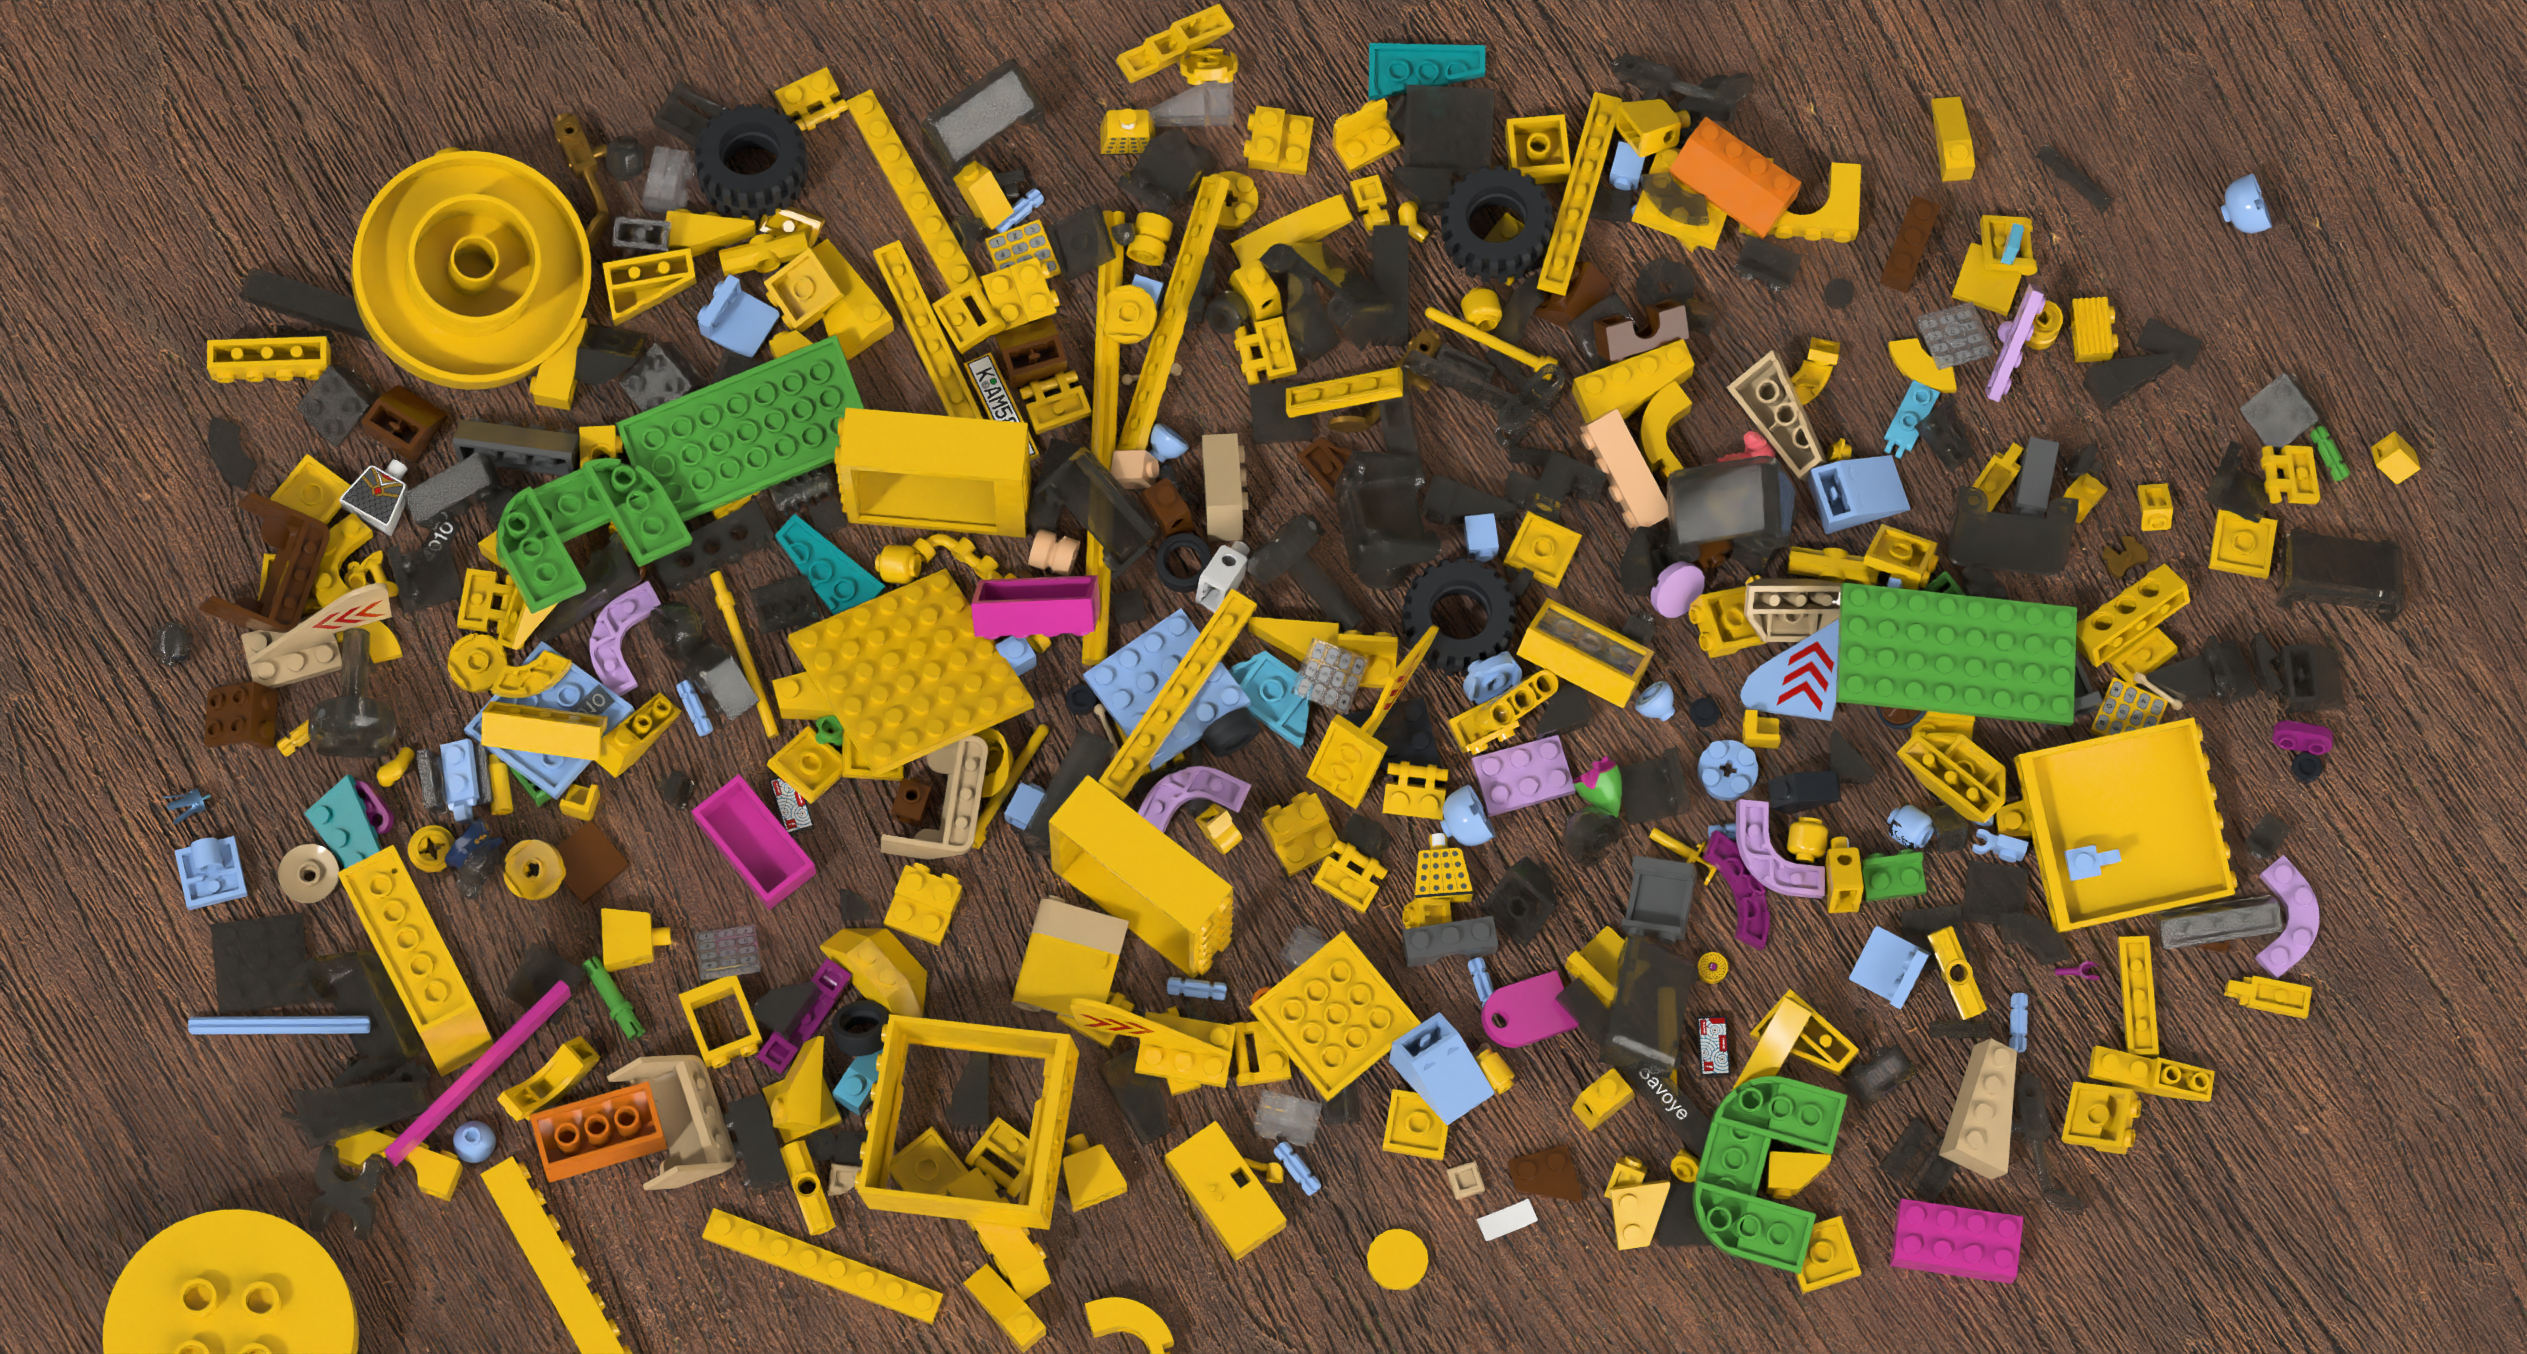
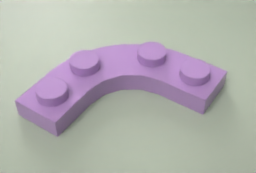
(608, 635)
(1191, 784)
(1765, 863)
(2301, 914)

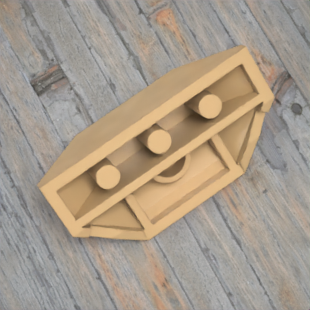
(1791, 607)

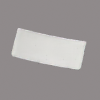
(1507, 1220)

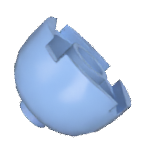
(2246, 206)
(1466, 818)

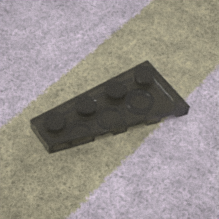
(604, 577)

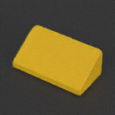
(792, 221)

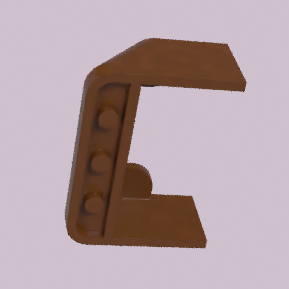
(300, 548)

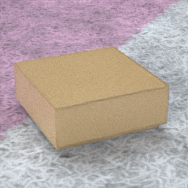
(1465, 1180)

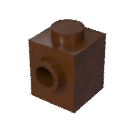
(911, 802)

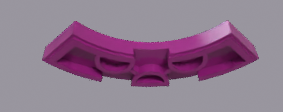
(1748, 891)

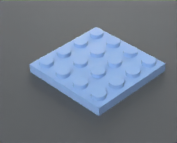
(1137, 673)
(549, 771)

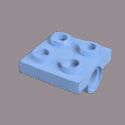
(211, 872)

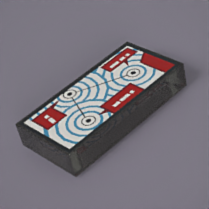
(791, 808)
(1713, 1047)

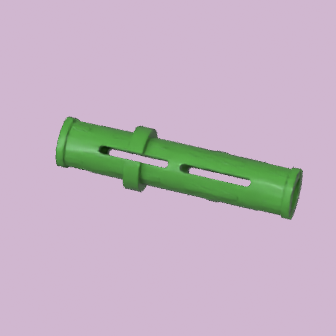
(613, 998)

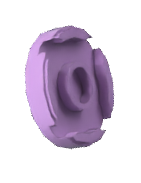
(1677, 589)

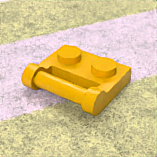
(1994, 235)
(959, 319)
(1271, 1058)
(1008, 1146)

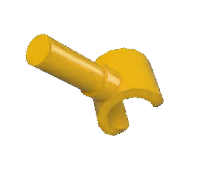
(1274, 1170)

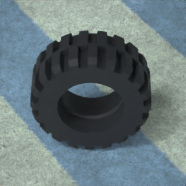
(751, 129)
(1496, 189)
(1465, 580)

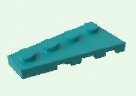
(1398, 65)
(344, 823)

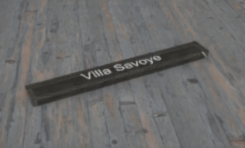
(1657, 1090)

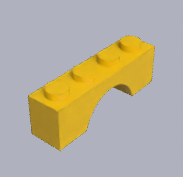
(435, 1172)

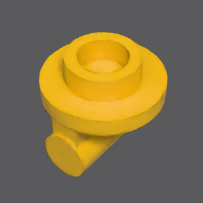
(1685, 1166)

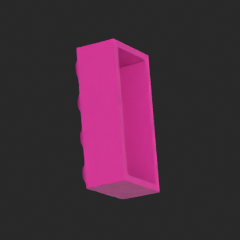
(1036, 606)
(754, 842)
(1956, 1241)

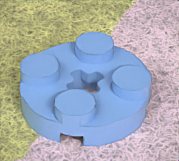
(1491, 677)
(1737, 783)

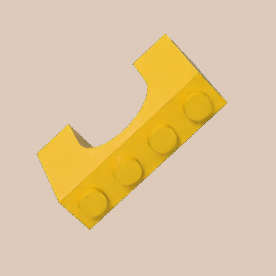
(1835, 220)

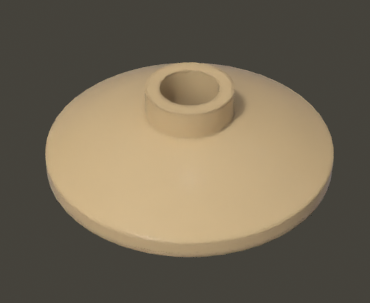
(301, 861)

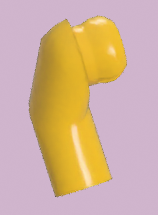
(1408, 217)
(395, 769)

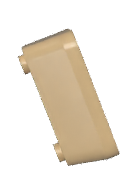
(966, 767)
(687, 1115)

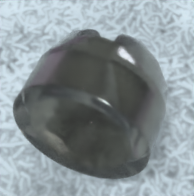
(1123, 233)

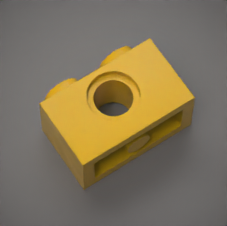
(599, 441)

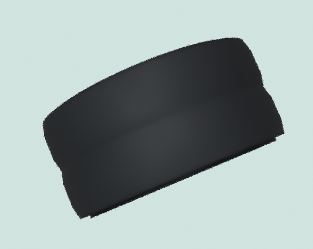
(1231, 732)

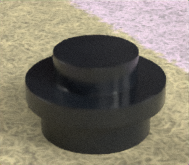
(1704, 712)

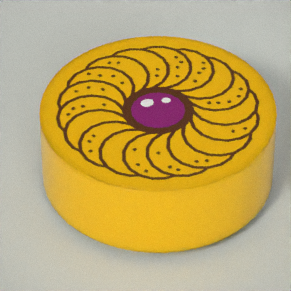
(1712, 968)

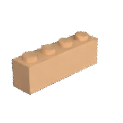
(1625, 469)

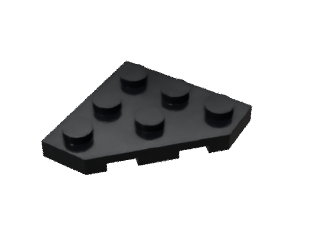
(1406, 734)

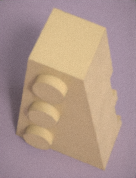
(1223, 486)

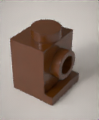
(1712, 554)

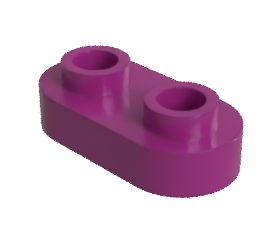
(2302, 737)
(375, 806)

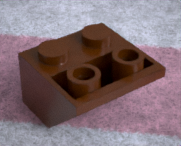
(1583, 292)
(1031, 352)
(403, 422)

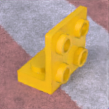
(1364, 136)
(1380, 651)
(1598, 964)

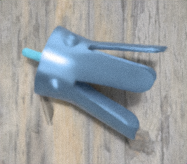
(192, 799)

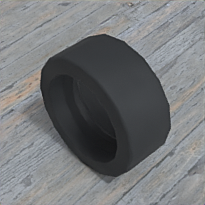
(1177, 541)
(859, 1013)

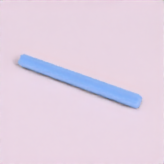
(279, 1025)

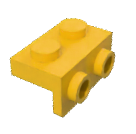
(1471, 736)

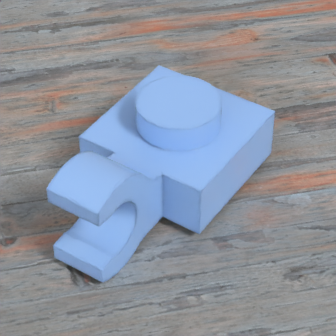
(2006, 847)
(2086, 862)

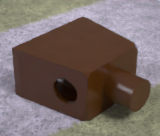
(1165, 507)

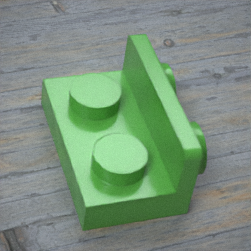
(1893, 875)

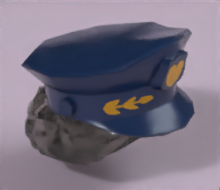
(475, 857)

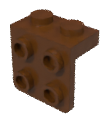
(241, 715)

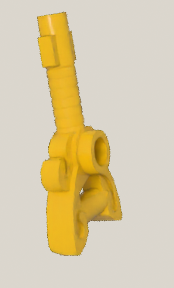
(356, 578)

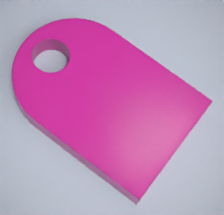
(1528, 1011)

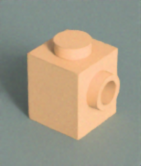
(1134, 468)

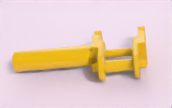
(1683, 850)

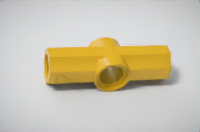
(763, 253)
(1831, 566)
(1965, 991)
(801, 1170)

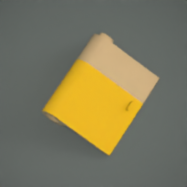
(1068, 957)

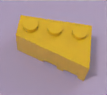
(646, 281)
(800, 698)
(1817, 1043)

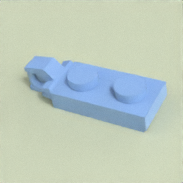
(460, 779)

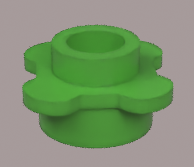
(829, 723)

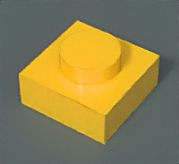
(1823, 351)

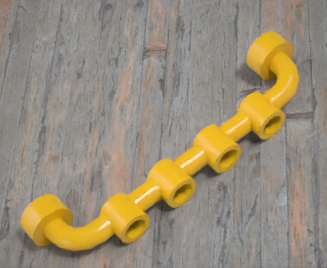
(984, 568)

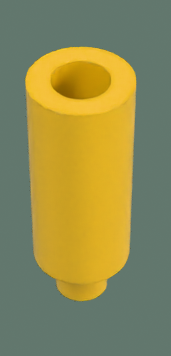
(501, 787)

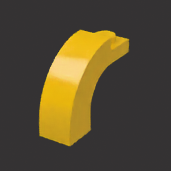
(1661, 413)
(551, 1082)
(1132, 1317)

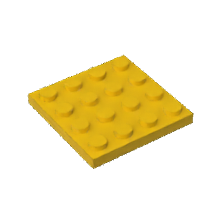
(1334, 1016)

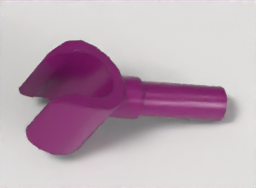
(2077, 971)

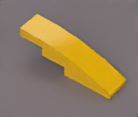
(1168, 46)
(1301, 226)
(1776, 1041)

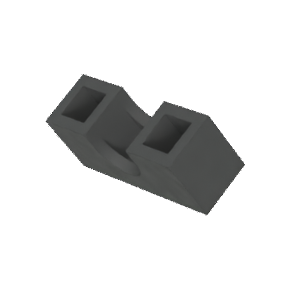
(1467, 937)

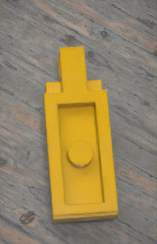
(1999, 475)
(2271, 995)

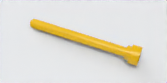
(1490, 340)
(1014, 773)

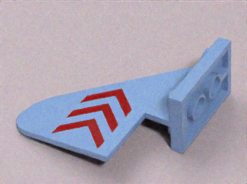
(1800, 678)

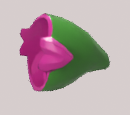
(1601, 785)

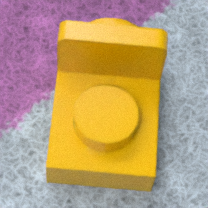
(2155, 507)
(1426, 912)
(1626, 1172)

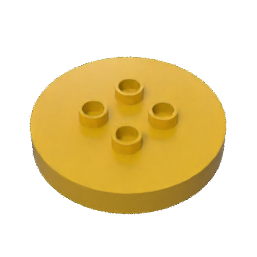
(470, 270)
(231, 1288)

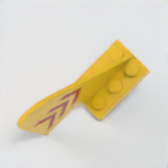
(1350, 753)
(1168, 1044)

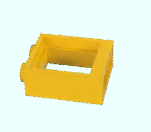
(710, 993)

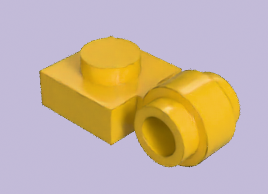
(1370, 196)

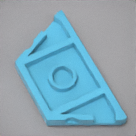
(1269, 689)

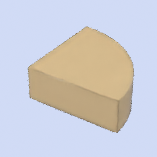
(842, 1178)

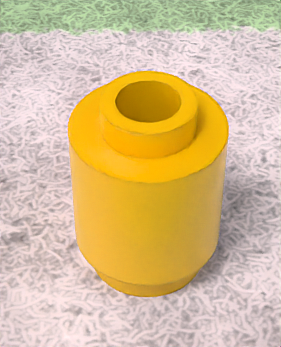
(1495, 1071)

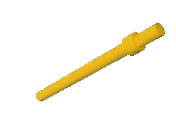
(725, 603)

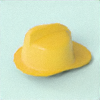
(998, 761)

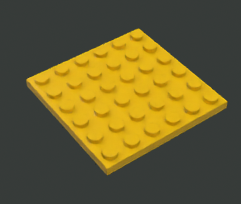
(909, 672)

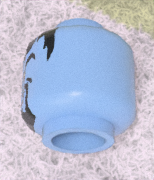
(1910, 826)

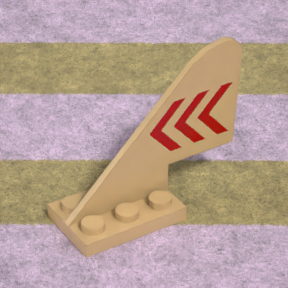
(312, 645)

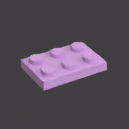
(1523, 775)

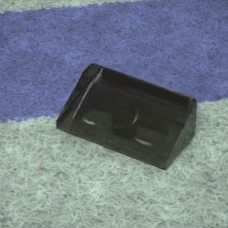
(1343, 1107)

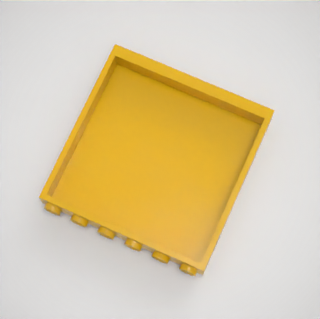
(2129, 794)

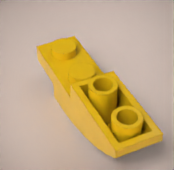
(2151, 1076)

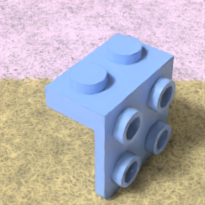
(736, 319)

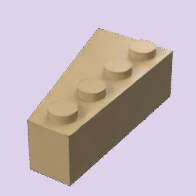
(1777, 411)
(1983, 1112)

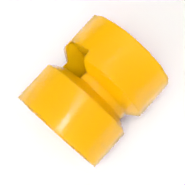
(1150, 235)
(2046, 326)

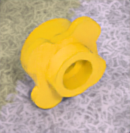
(1839, 451)

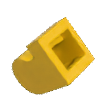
(1220, 829)

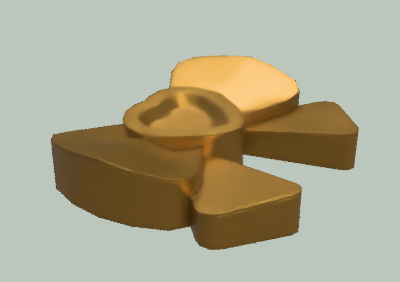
(2134, 554)

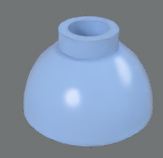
(1166, 443)
(1656, 701)
(474, 1141)

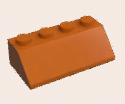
(1735, 177)
(598, 1132)

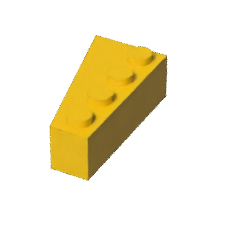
(1632, 382)
(1008, 1243)

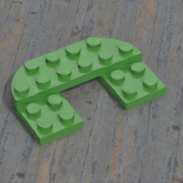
(600, 492)
(1735, 1160)

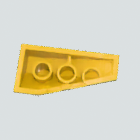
(859, 315)

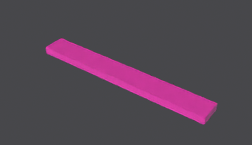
(477, 1073)

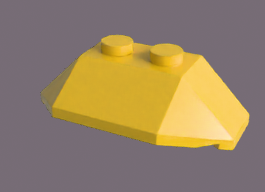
(1957, 773)
(880, 968)

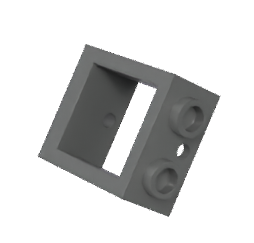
(2035, 478)

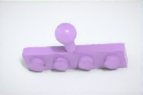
(2013, 336)

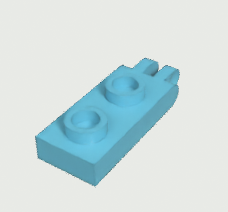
(1914, 407)

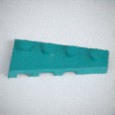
(830, 572)

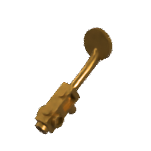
(583, 164)
(1426, 340)

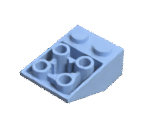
(1856, 492)
(1440, 1068)

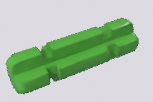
(2329, 453)

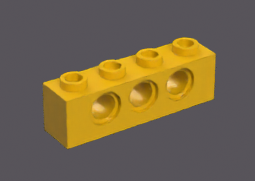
(2131, 614)

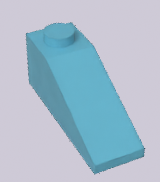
(856, 1084)

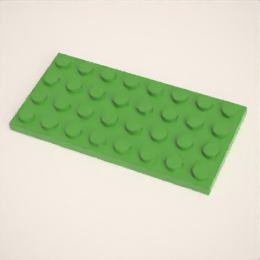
(745, 429)
(1956, 654)

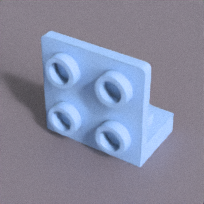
(1889, 966)

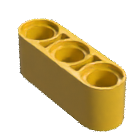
(1529, 697)

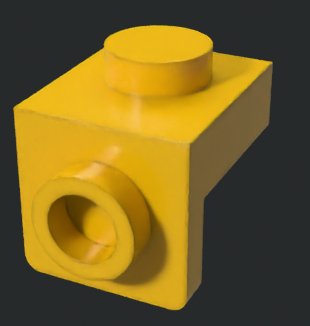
(2089, 493)

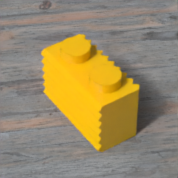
(2092, 329)

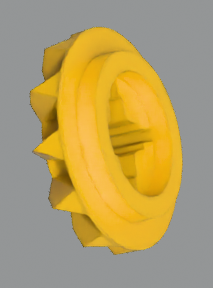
(419, 844)

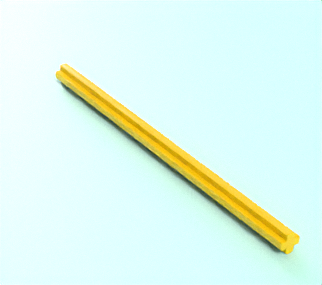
(1103, 436)

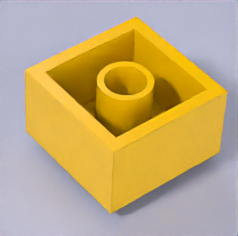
(1539, 147)

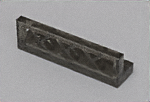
(2218, 922)

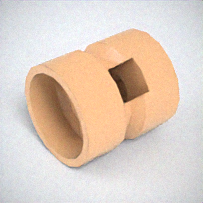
(1054, 552)

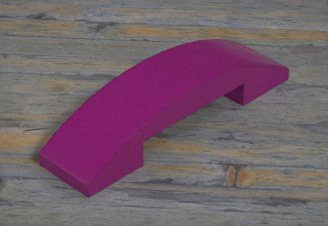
(781, 1053)

